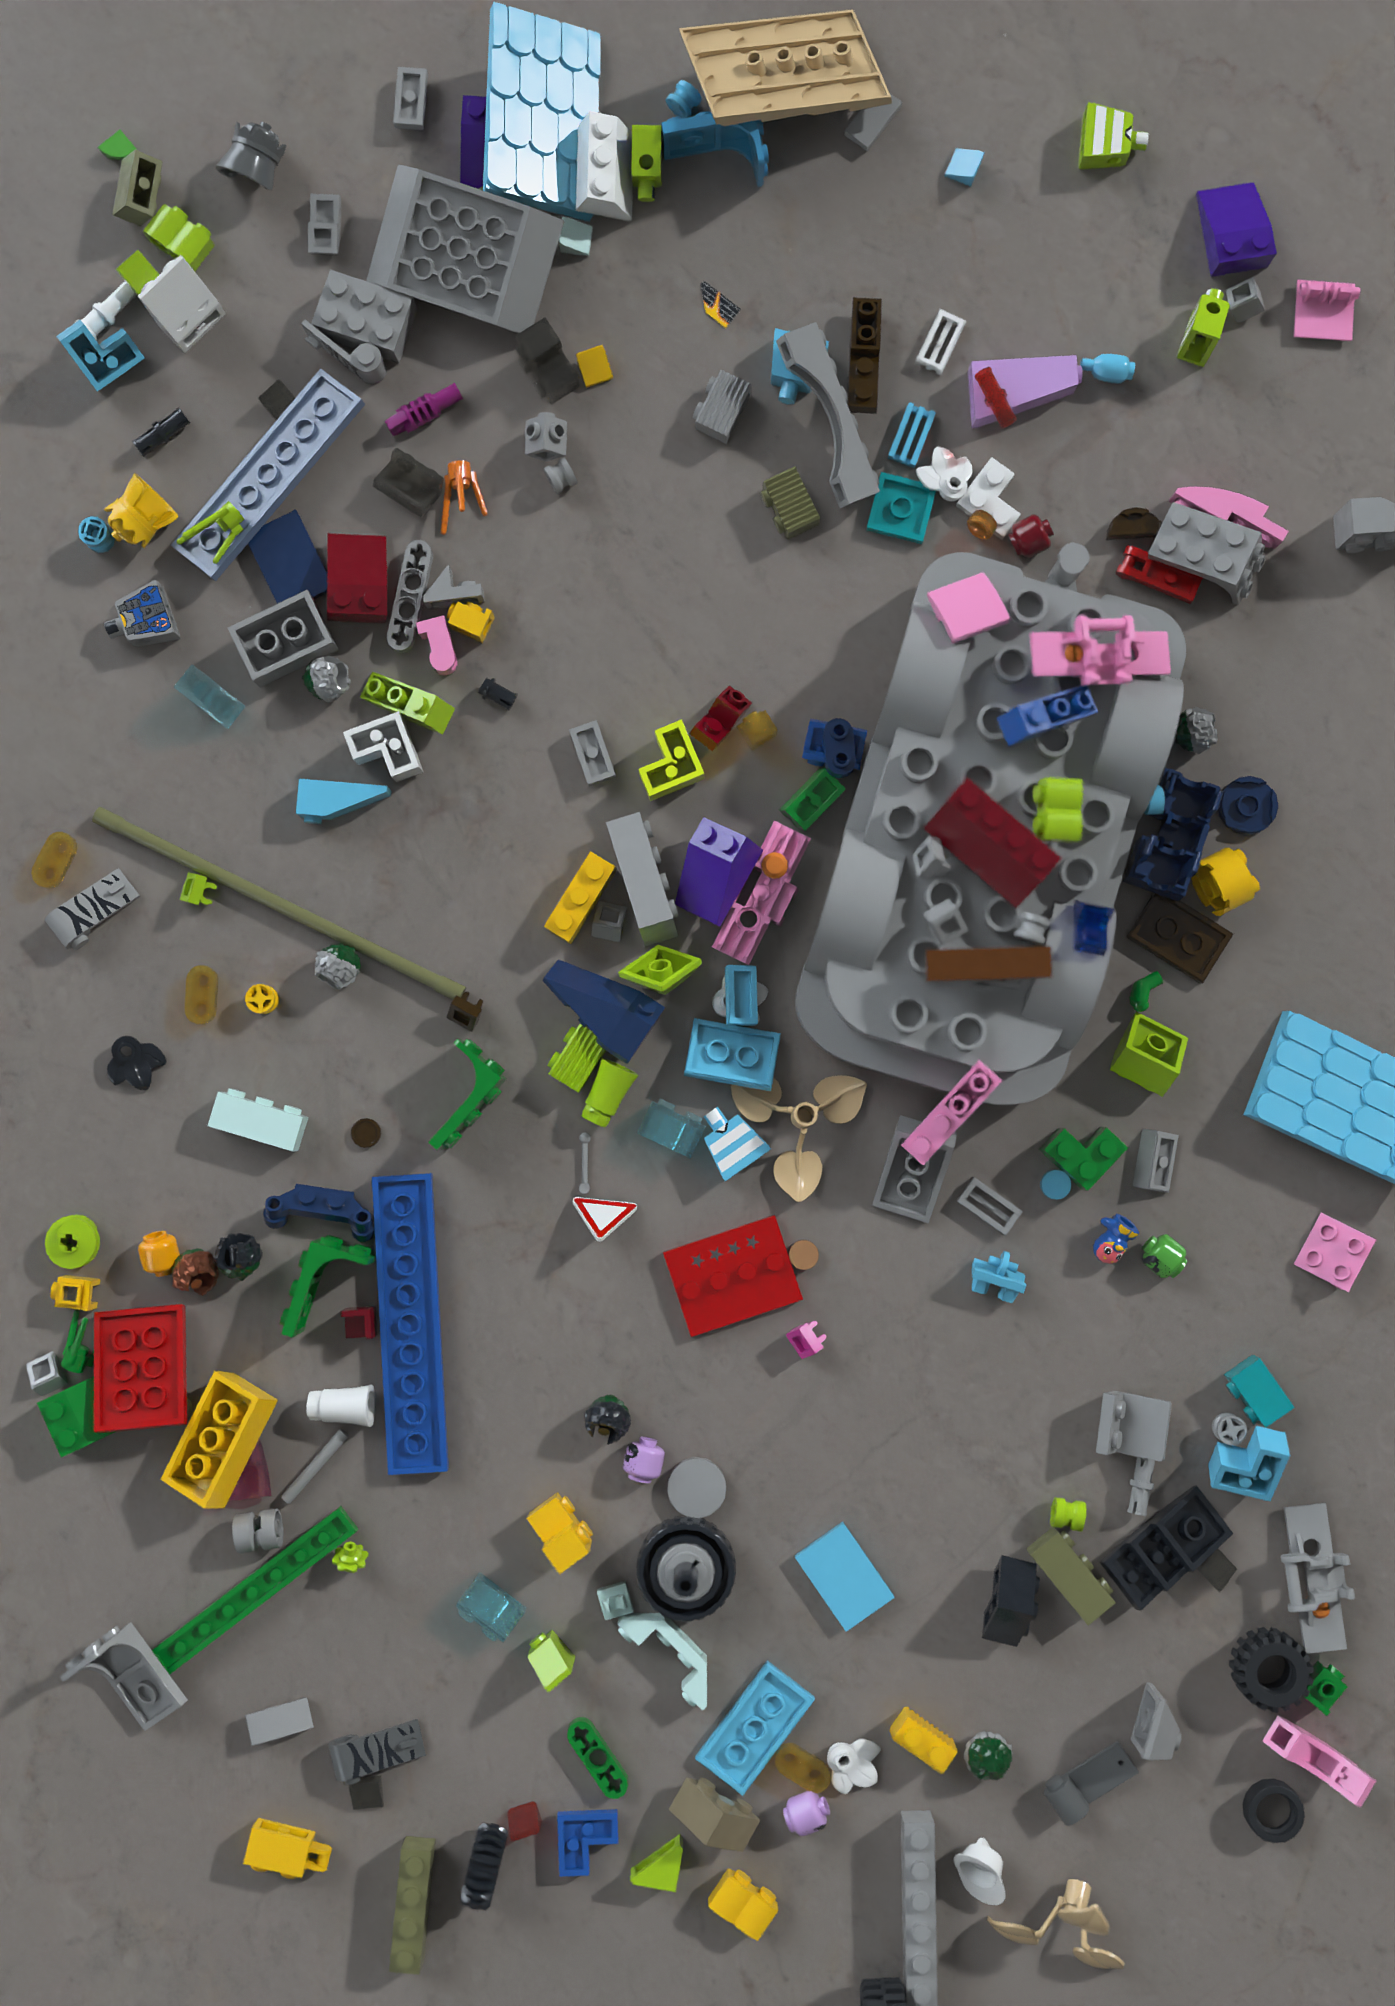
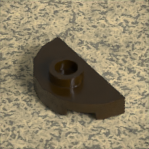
(1134, 524)

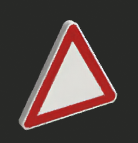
(603, 1215)

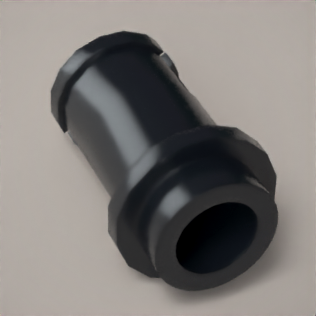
(497, 693)

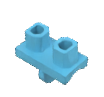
(998, 1272)

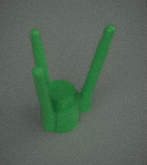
(76, 1354)

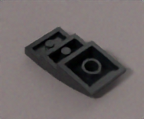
(1166, 1548)

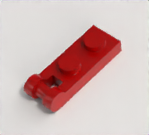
(1158, 576)

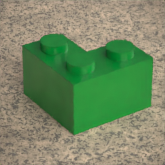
(1084, 1162)

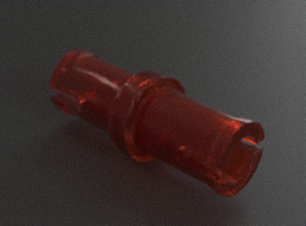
(995, 397)

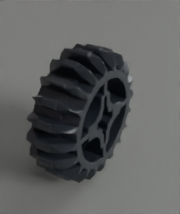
(484, 1866)

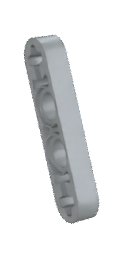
(405, 595)

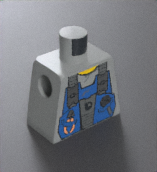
(144, 617)

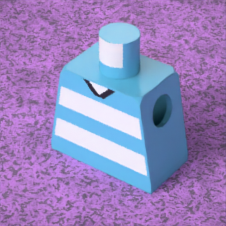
(732, 1143)

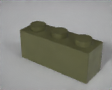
(1072, 1574)

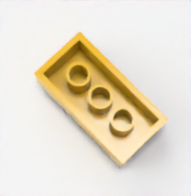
(219, 1440)

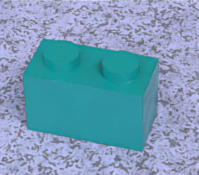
(1258, 1391)

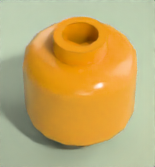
(158, 1253)

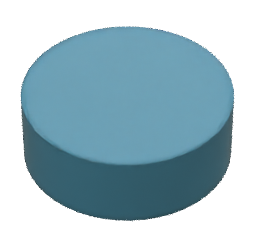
(1055, 1184)

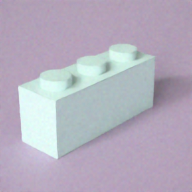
(258, 1120)

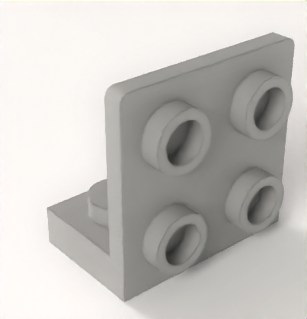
(1133, 1425)

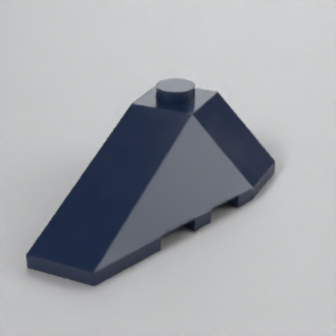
(611, 1010)

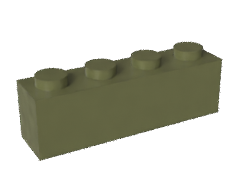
(412, 1905)

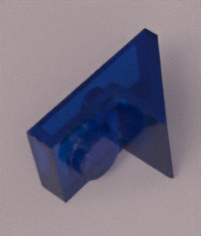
(1091, 927)

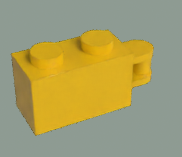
(285, 1849)

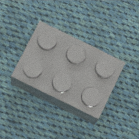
(364, 312)
(282, 638)

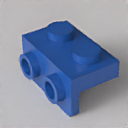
(814, 748)

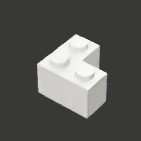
(385, 738)

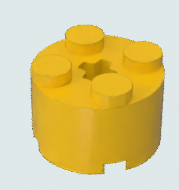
(1224, 881)

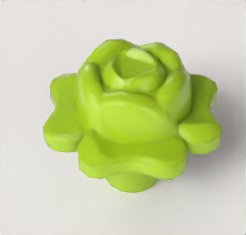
(350, 1557)

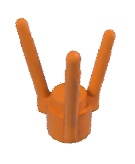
(460, 478)

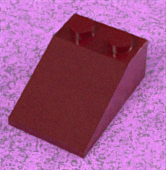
(356, 578)

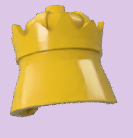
(139, 513)

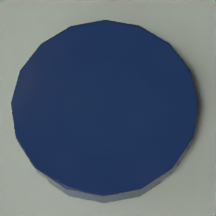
(1248, 805)

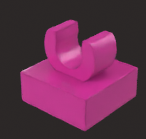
(805, 1340)

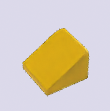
(594, 366)

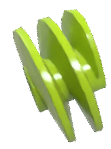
(65, 1253)

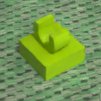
(194, 888)

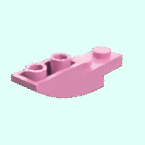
(1233, 508)
(951, 1112)

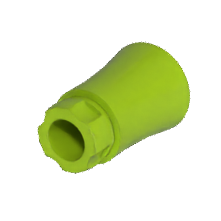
(607, 1092)

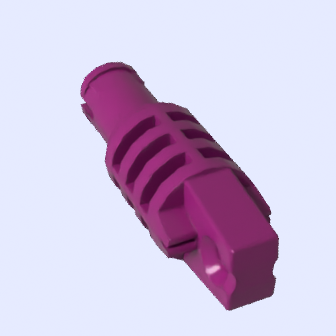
(422, 410)

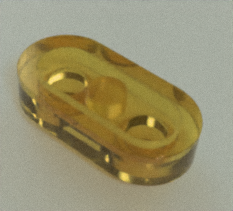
(52, 859)
(198, 994)
(801, 1766)

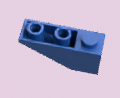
(1046, 714)

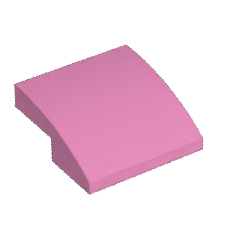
(968, 607)

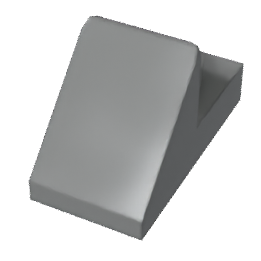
(444, 593)

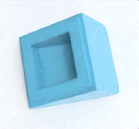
(964, 165)

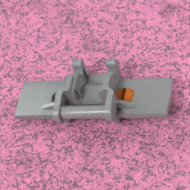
(1324, 1575)

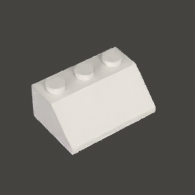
(604, 167)

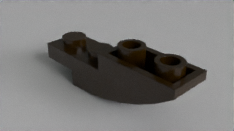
(864, 355)

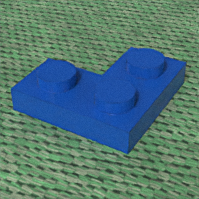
(580, 1830)

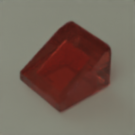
(524, 1821)

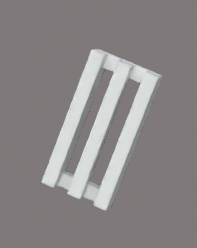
(930, 363)

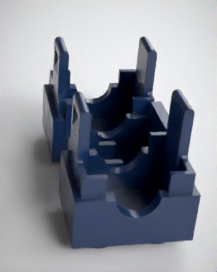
(1173, 856)

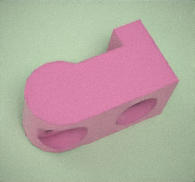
(442, 649)

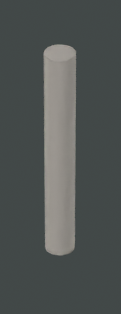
(314, 1466)

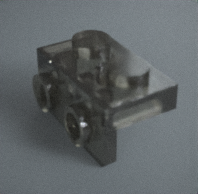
(409, 483)

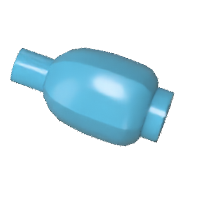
(1109, 368)

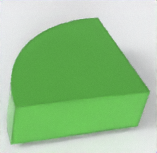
(117, 146)

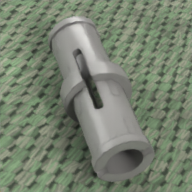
(1141, 1486)

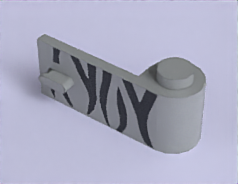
(363, 361)
(76, 917)

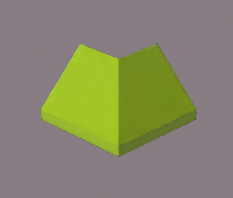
(661, 969)

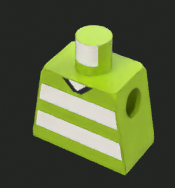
(1108, 137)
(1205, 320)

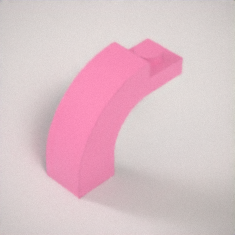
(1320, 1759)

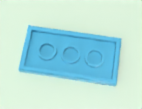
(754, 1728)

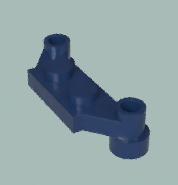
(320, 1204)

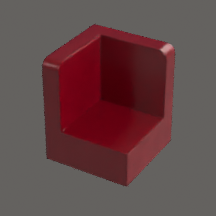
(360, 1322)

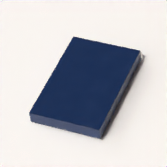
(289, 558)

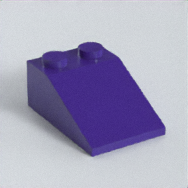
(472, 140)
(1235, 229)
(715, 871)

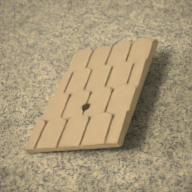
(785, 67)

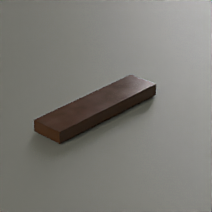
(988, 963)

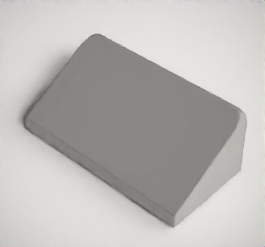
(1155, 1160)

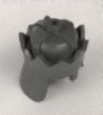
(253, 154)

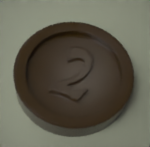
(366, 1132)

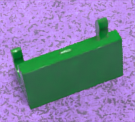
(812, 799)

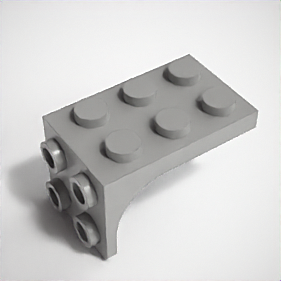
(1210, 549)
(133, 1674)

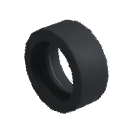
(1290, 1827)

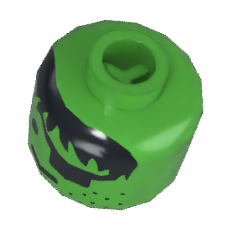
(1164, 1256)

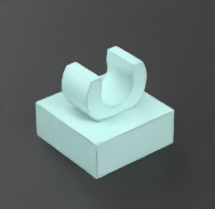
(615, 1600)

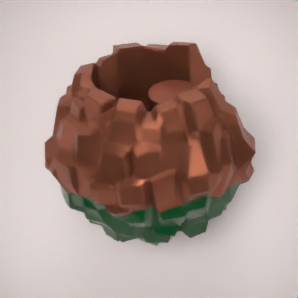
(196, 1270)

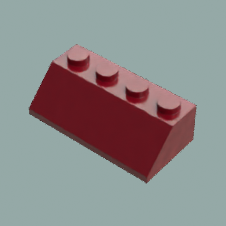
(992, 843)

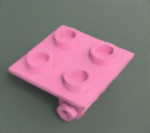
(1325, 310)
(1335, 1252)

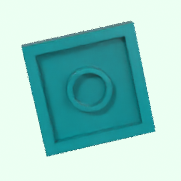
(901, 508)

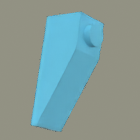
(333, 799)

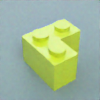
(679, 764)

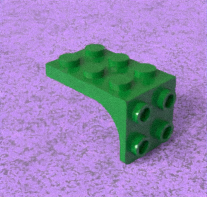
(486, 1090)
(313, 1264)

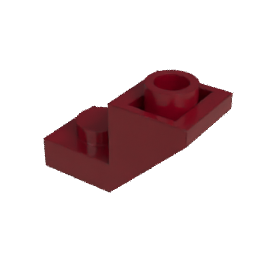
(721, 718)

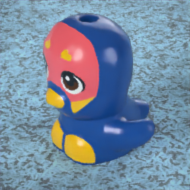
(1113, 1242)

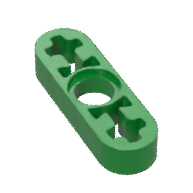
(616, 1771)

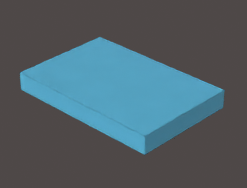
(732, 1054)
(844, 1576)

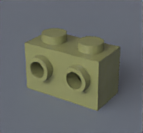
(137, 188)

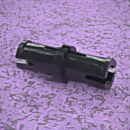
(161, 432)

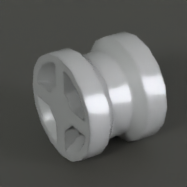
(560, 475)
(1032, 928)
(1234, 1432)

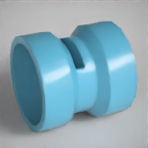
(101, 539)

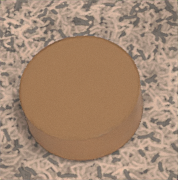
(803, 1254)

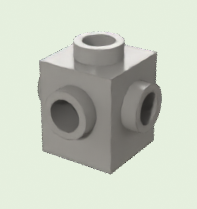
(545, 437)

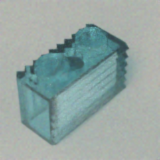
(671, 1128)
(490, 1608)

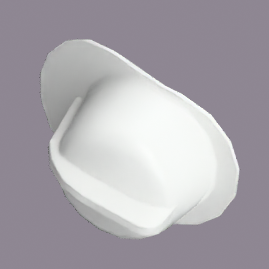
(981, 1872)

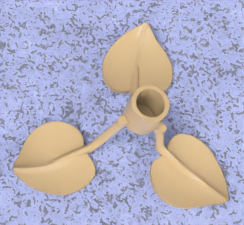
(838, 1098)
(1075, 1913)

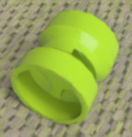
(1068, 1514)

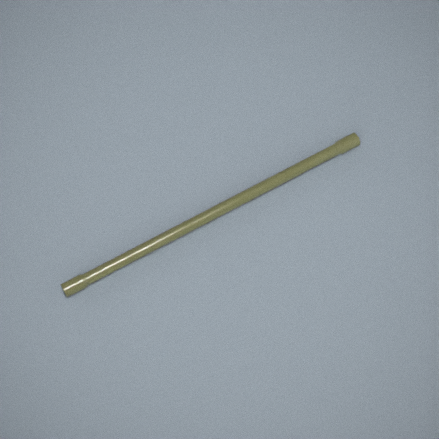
(120, 826)

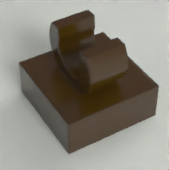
(464, 1012)

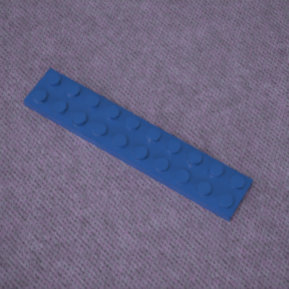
(410, 1324)

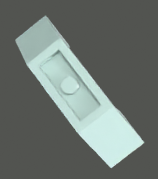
(639, 1626)

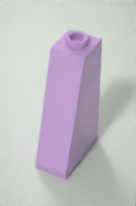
(1026, 381)

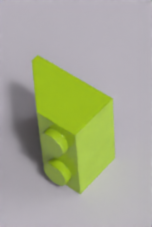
(1149, 1054)

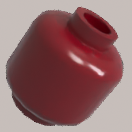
(1031, 536)

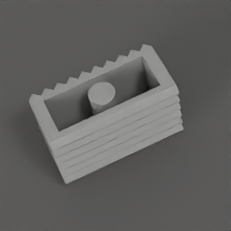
(722, 406)

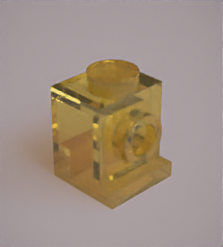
(757, 729)

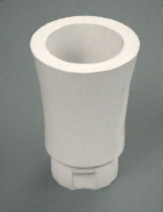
(343, 1405)

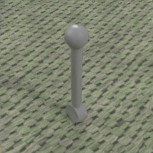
(584, 1187)

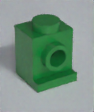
(1321, 1677)

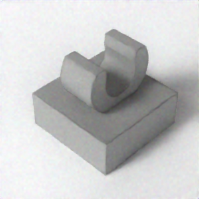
(930, 859)

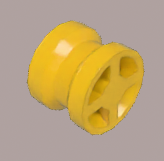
(255, 999)

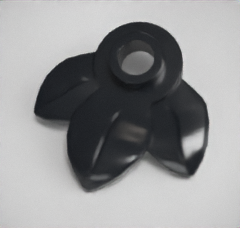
(137, 1066)

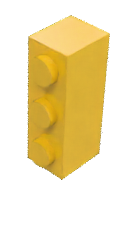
(580, 897)

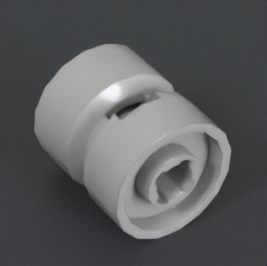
(258, 1530)

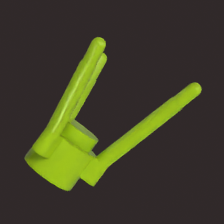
(227, 518)

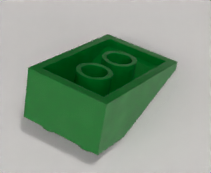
(71, 1417)

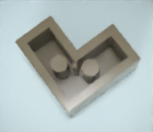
(714, 1817)

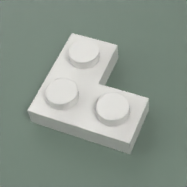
(985, 493)

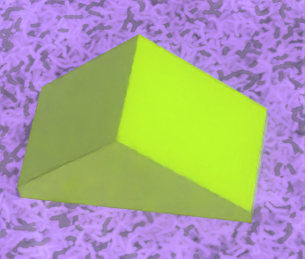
(660, 1868)

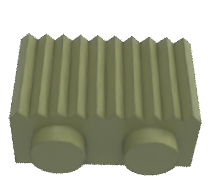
(790, 503)

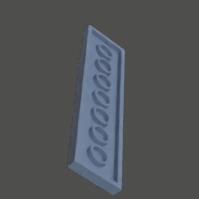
(273, 469)

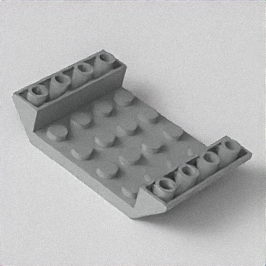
(464, 249)

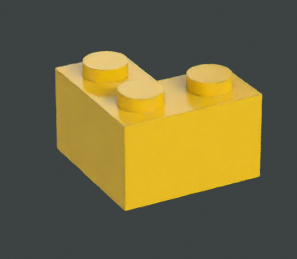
(561, 1532)

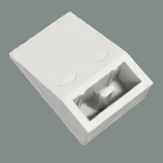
(181, 304)

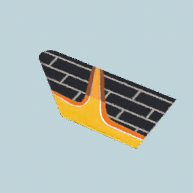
(718, 305)

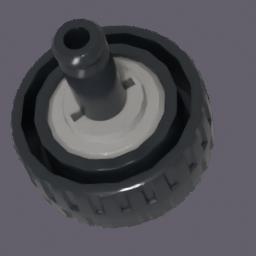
(686, 1568)

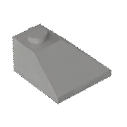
(1155, 1728)

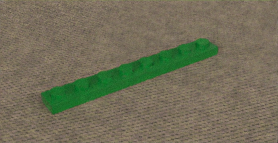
(255, 1590)

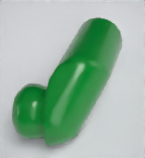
(1141, 989)

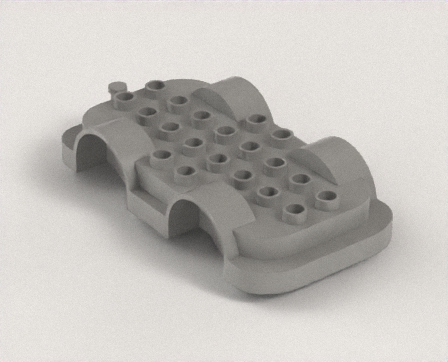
(866, 970)

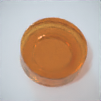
(982, 524)

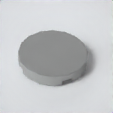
(696, 1487)

